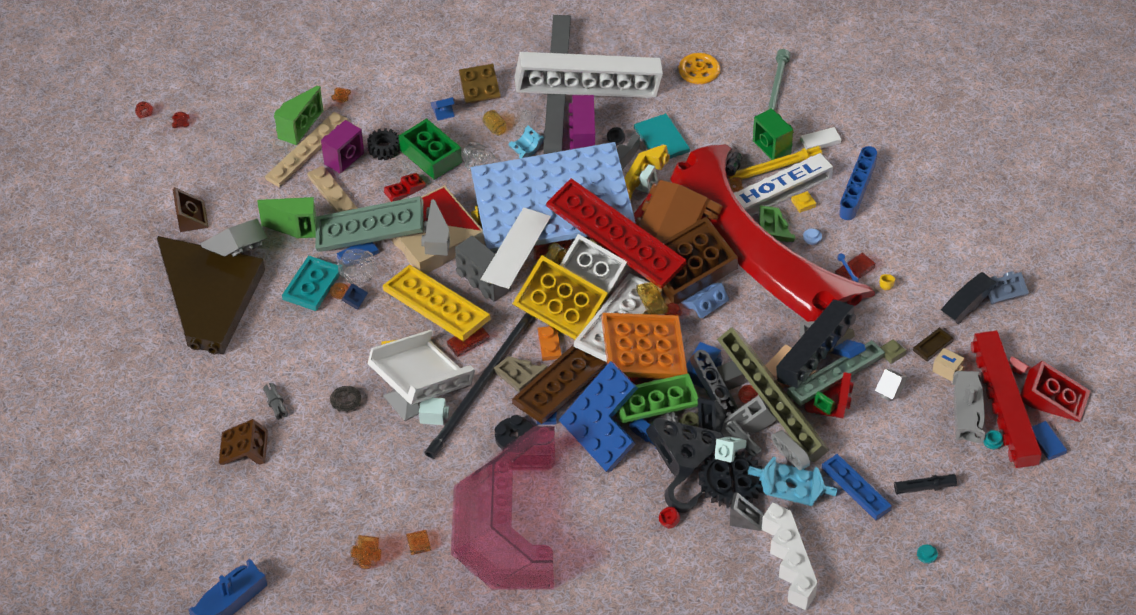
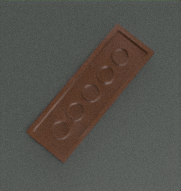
(558, 384)

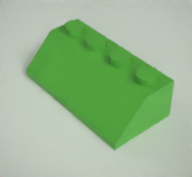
(659, 398)

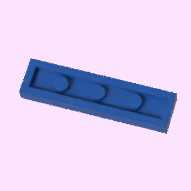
(856, 487)

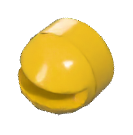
(886, 281)

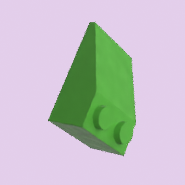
(298, 115)

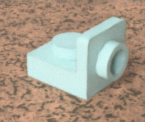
(647, 179)
(727, 447)

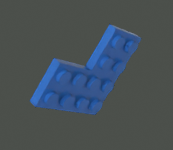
(591, 417)

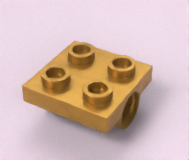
(479, 83)

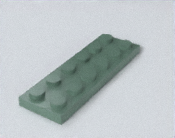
(369, 224)

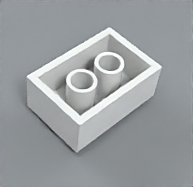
(594, 264)

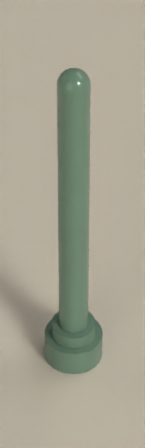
(782, 59)

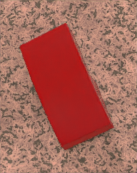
(407, 186)

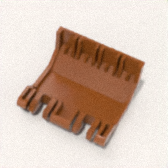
(674, 209)

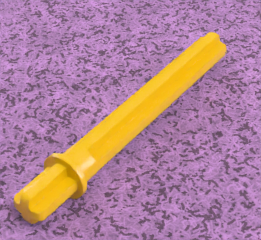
(777, 163)

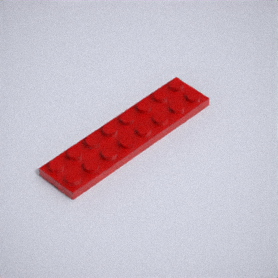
(616, 233)

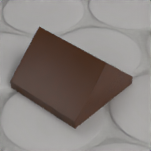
(189, 211)

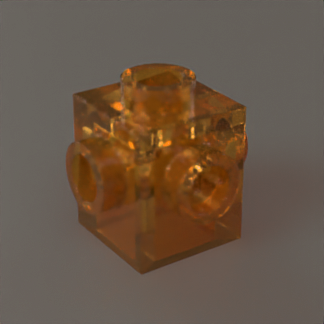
(365, 551)

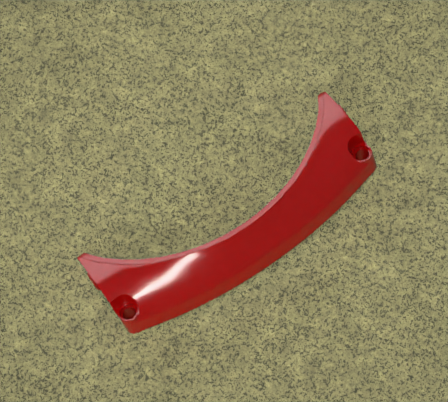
(778, 269)

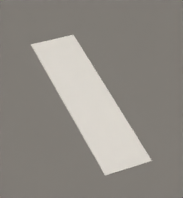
(515, 248)

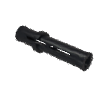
(933, 482)

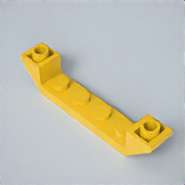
(656, 156)

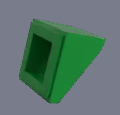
(824, 403)

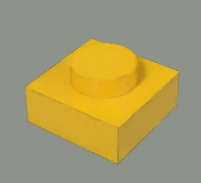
(803, 201)

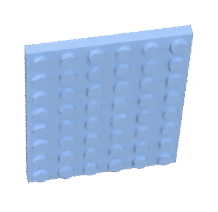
(531, 181)

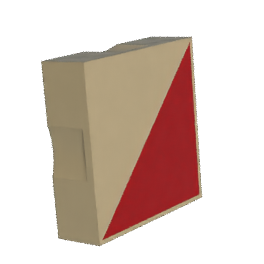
(460, 227)

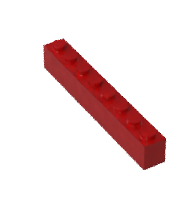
(1006, 399)

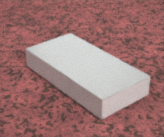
(821, 138)

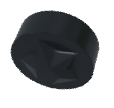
(616, 135)

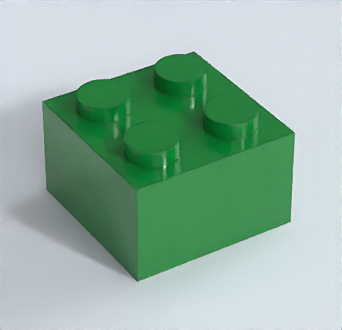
(772, 134)

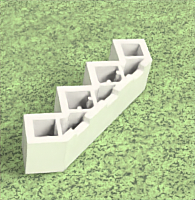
(789, 547)

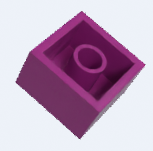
(342, 146)

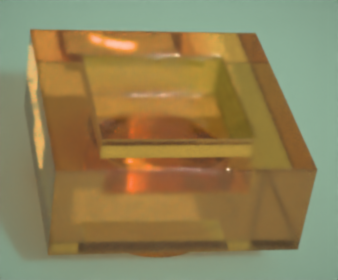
(418, 542)

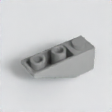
(437, 232)

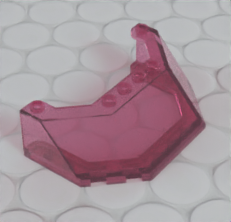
(483, 517)

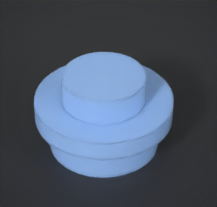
(812, 236)

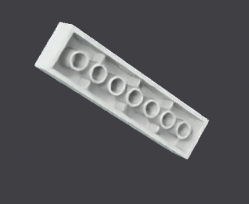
(588, 74)

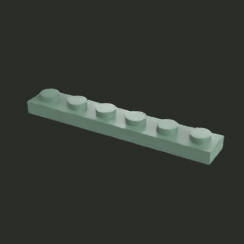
(833, 373)

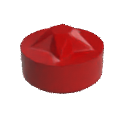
(669, 517)

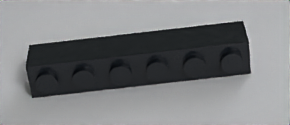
(815, 343)

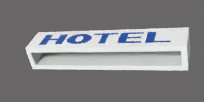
(785, 184)

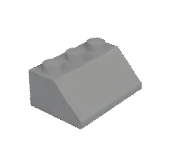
(237, 239)

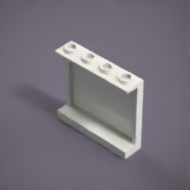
(418, 368)

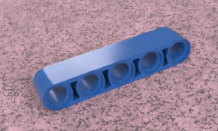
(858, 183)

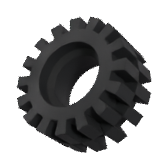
(383, 151)

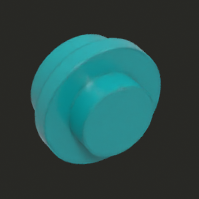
(993, 440)
(927, 553)

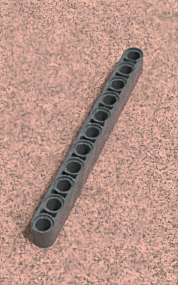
(556, 102)

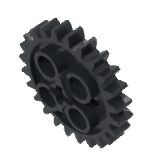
(718, 484)

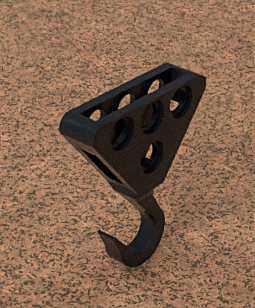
(671, 450)

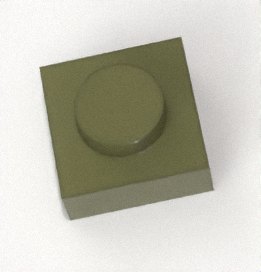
(893, 351)

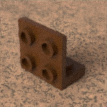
(244, 440)

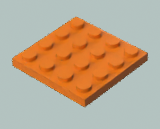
(644, 344)

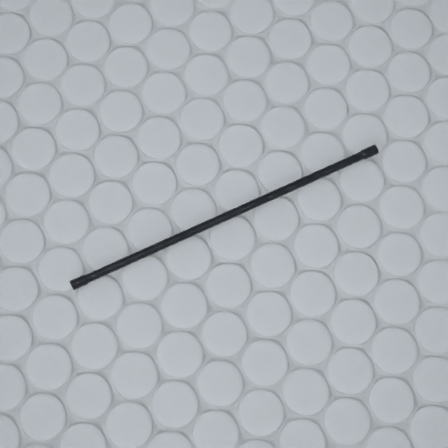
(437, 443)

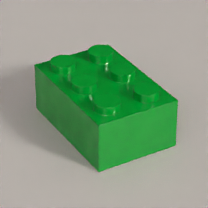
(430, 149)

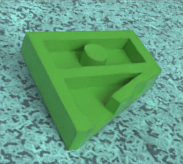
(772, 222)

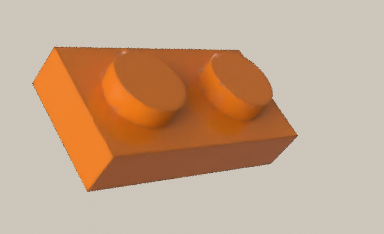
(549, 343)

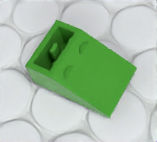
(289, 216)

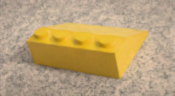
(560, 298)

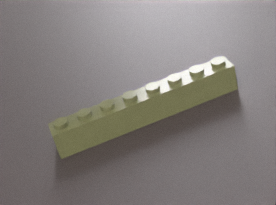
(773, 394)

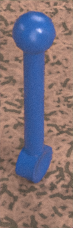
(841, 257)

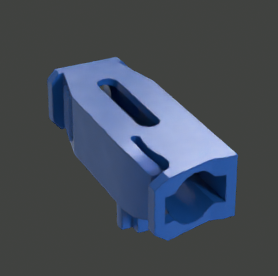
(231, 591)

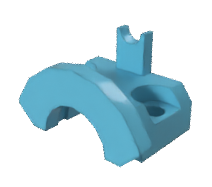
(527, 144)

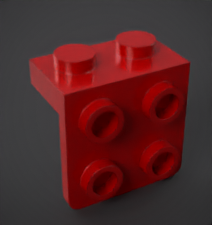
(839, 395)

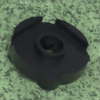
(509, 425)

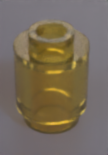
(494, 122)

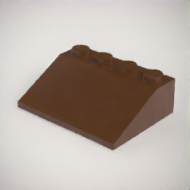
(706, 258)

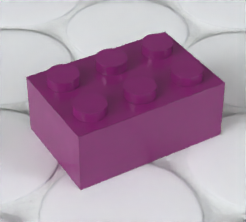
(582, 121)

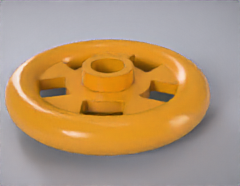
(699, 68)

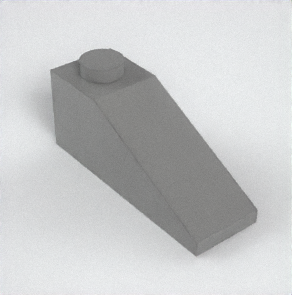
(751, 417)

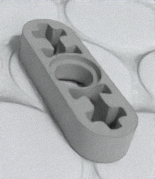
(790, 450)

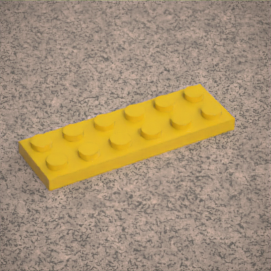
(436, 302)

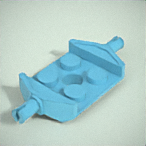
(807, 483)

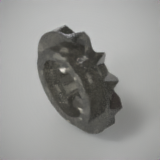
(342, 393)

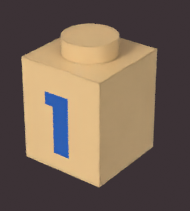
(948, 363)

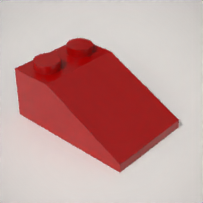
(1054, 392)

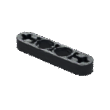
(716, 384)

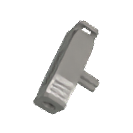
(968, 406)

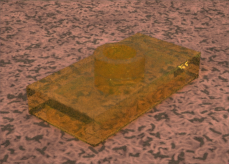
(651, 298)

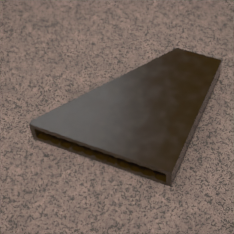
(209, 291)

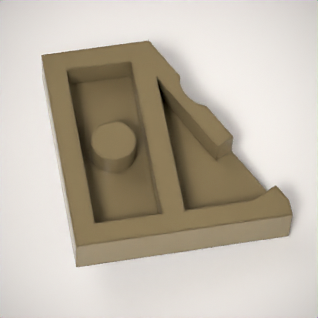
(518, 372)

